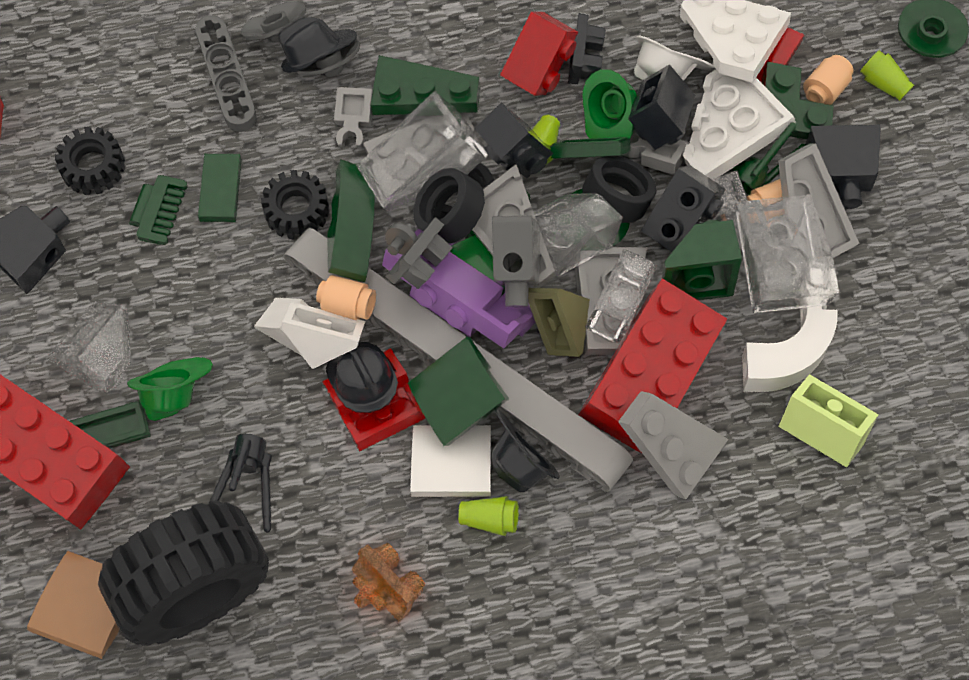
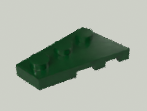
(404, 85)

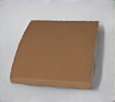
(74, 608)

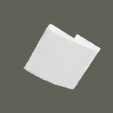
(451, 470)

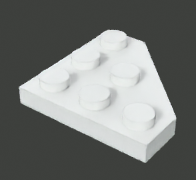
(736, 33)
(733, 123)

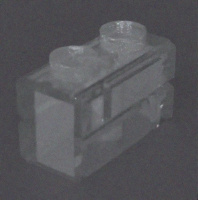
(621, 296)

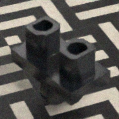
(591, 38)

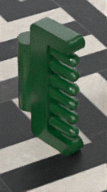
(149, 208)

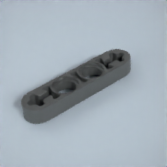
(226, 73)

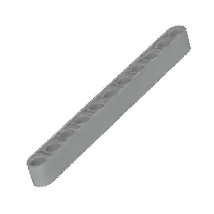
(528, 406)

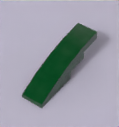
(351, 224)

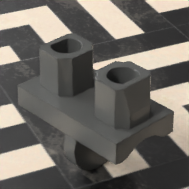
(405, 242)

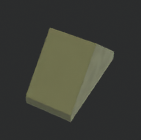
(560, 319)

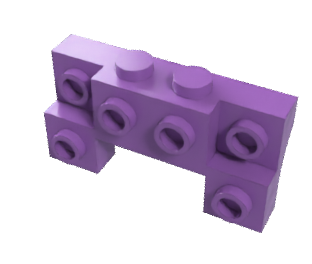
(468, 300)

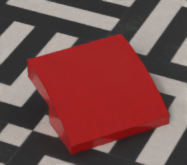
(376, 426)

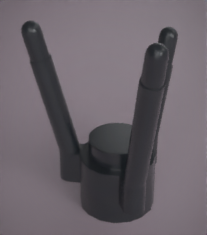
(246, 458)

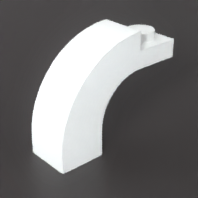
(785, 363)

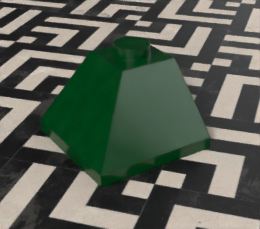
(706, 261)

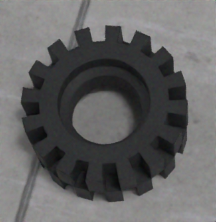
(86, 143)
(289, 187)

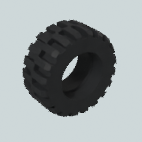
(182, 573)

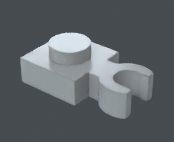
(352, 112)
(665, 159)

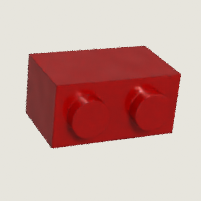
(540, 54)

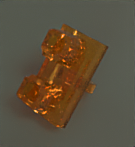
(381, 585)

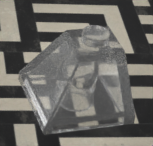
(577, 229)
(96, 347)

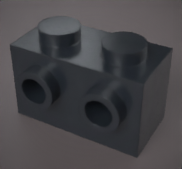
(662, 108)
(513, 142)
(686, 201)

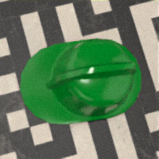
(607, 96)
(169, 386)

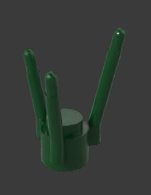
(754, 172)

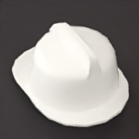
(656, 56)

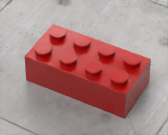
(654, 357)
(54, 457)

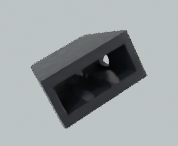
(850, 158)
(30, 244)

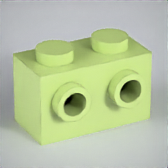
(828, 420)

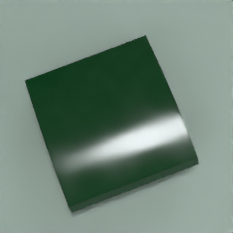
(457, 391)

